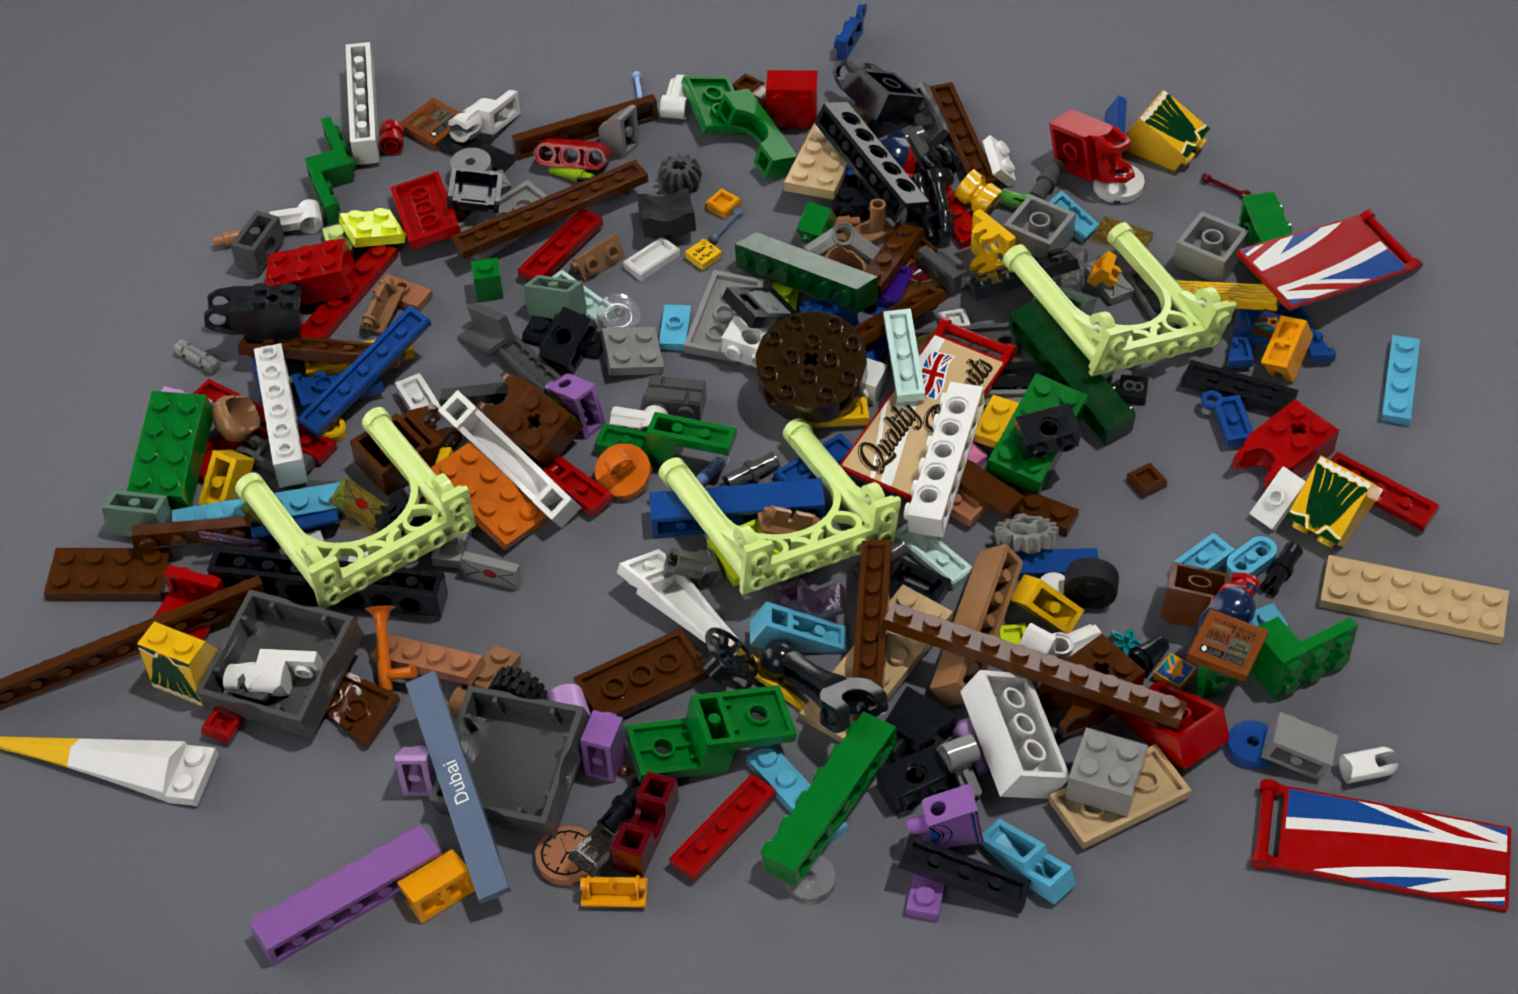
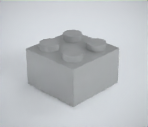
(1041, 226)
(1210, 247)
(1106, 772)

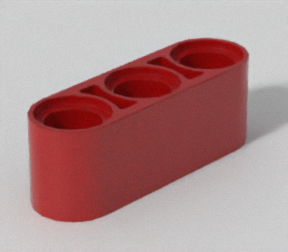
(562, 159)

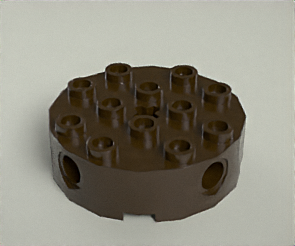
(811, 367)

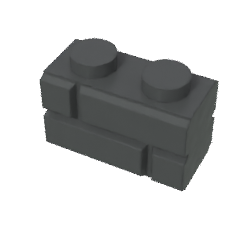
(677, 396)

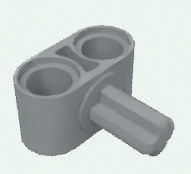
(959, 757)

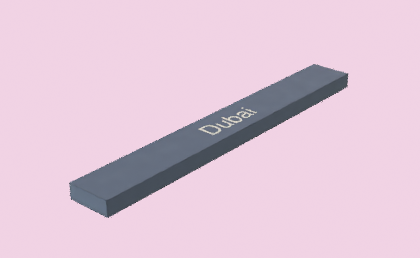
(458, 788)

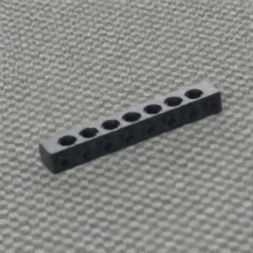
(406, 588)

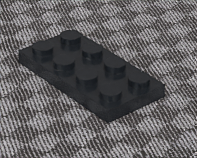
(987, 285)

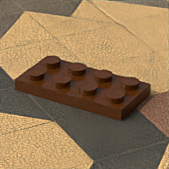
(107, 574)
(643, 675)

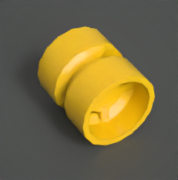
(977, 192)

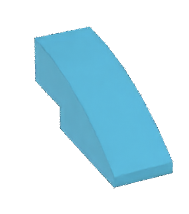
(1029, 859)

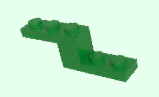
(330, 170)
(668, 437)

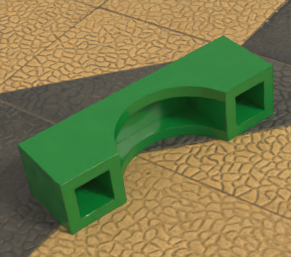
(743, 112)

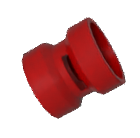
(391, 137)

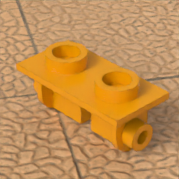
(613, 891)

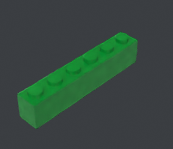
(828, 799)

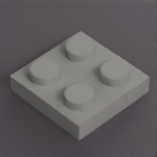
(632, 351)

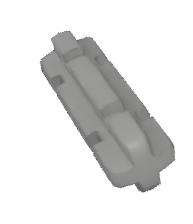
(197, 356)

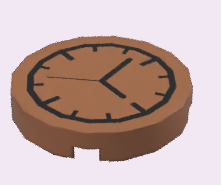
(553, 852)

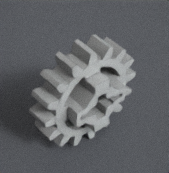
(1027, 533)

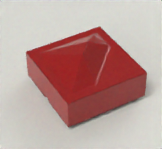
(222, 725)

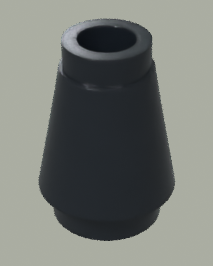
(1149, 653)

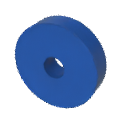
(1241, 751)

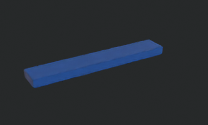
(364, 372)

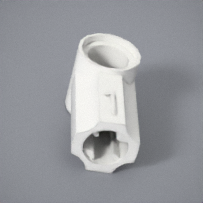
(675, 101)
(304, 217)
(634, 418)
(1072, 642)

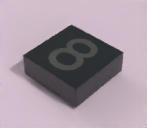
(1133, 389)

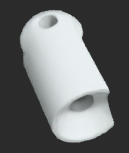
(1362, 765)

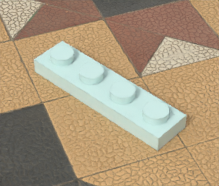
(904, 355)

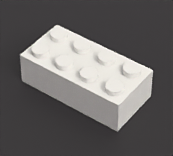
(1014, 735)

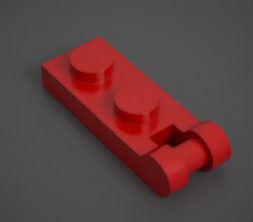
(579, 486)

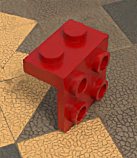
(187, 587)

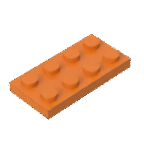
(496, 501)

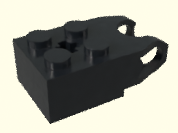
(878, 92)
(259, 311)

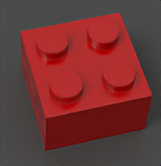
(792, 98)

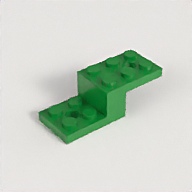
(1287, 662)
(710, 732)

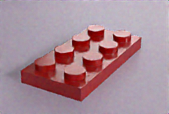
(424, 210)

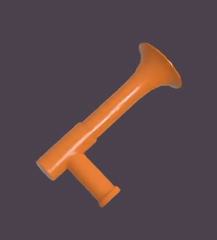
(385, 673)

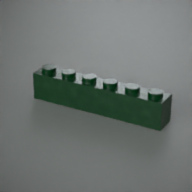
(807, 272)
(1066, 364)

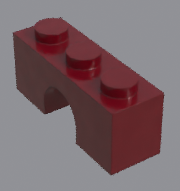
(639, 839)

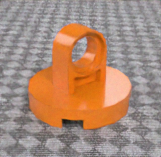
(623, 471)

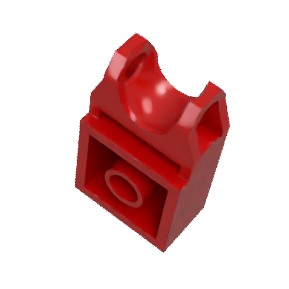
(1090, 148)
(1288, 439)

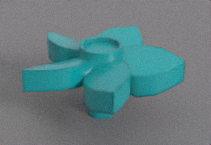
(1125, 642)

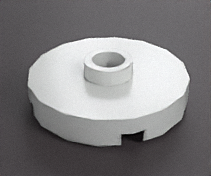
(1121, 192)

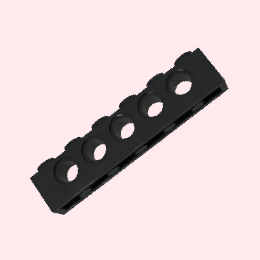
(871, 162)

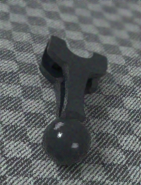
(832, 692)

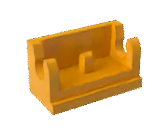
(1287, 347)
(436, 886)

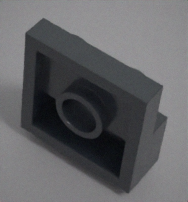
(852, 199)

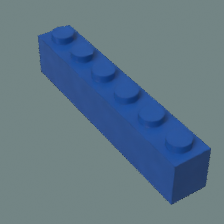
(738, 503)

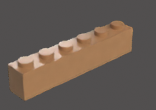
(982, 610)

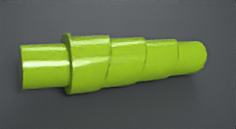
(570, 173)

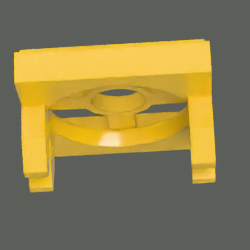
(986, 231)

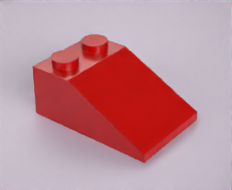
(1199, 732)

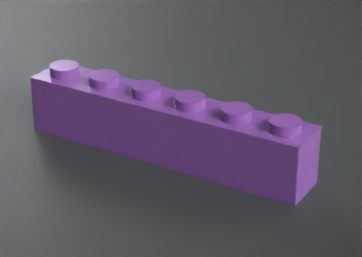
(342, 896)

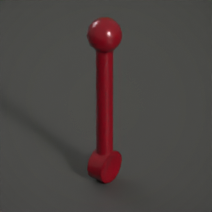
(1206, 177)

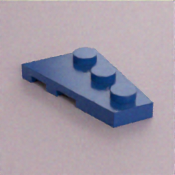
(311, 388)

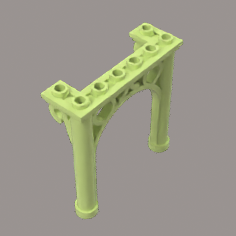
(1124, 346)
(448, 508)
(751, 552)

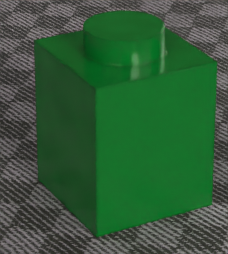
(815, 221)
(487, 279)

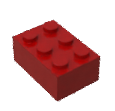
(321, 269)

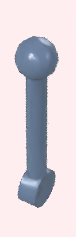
(737, 213)

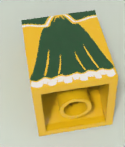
(1167, 133)
(1332, 503)
(175, 661)

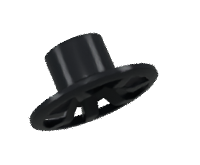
(724, 660)

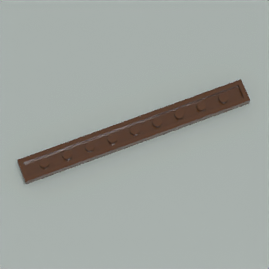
(122, 644)
(1035, 665)

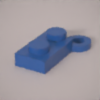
(851, 33)
(1230, 417)

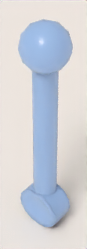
(637, 76)

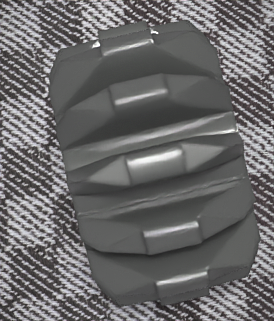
(679, 174)

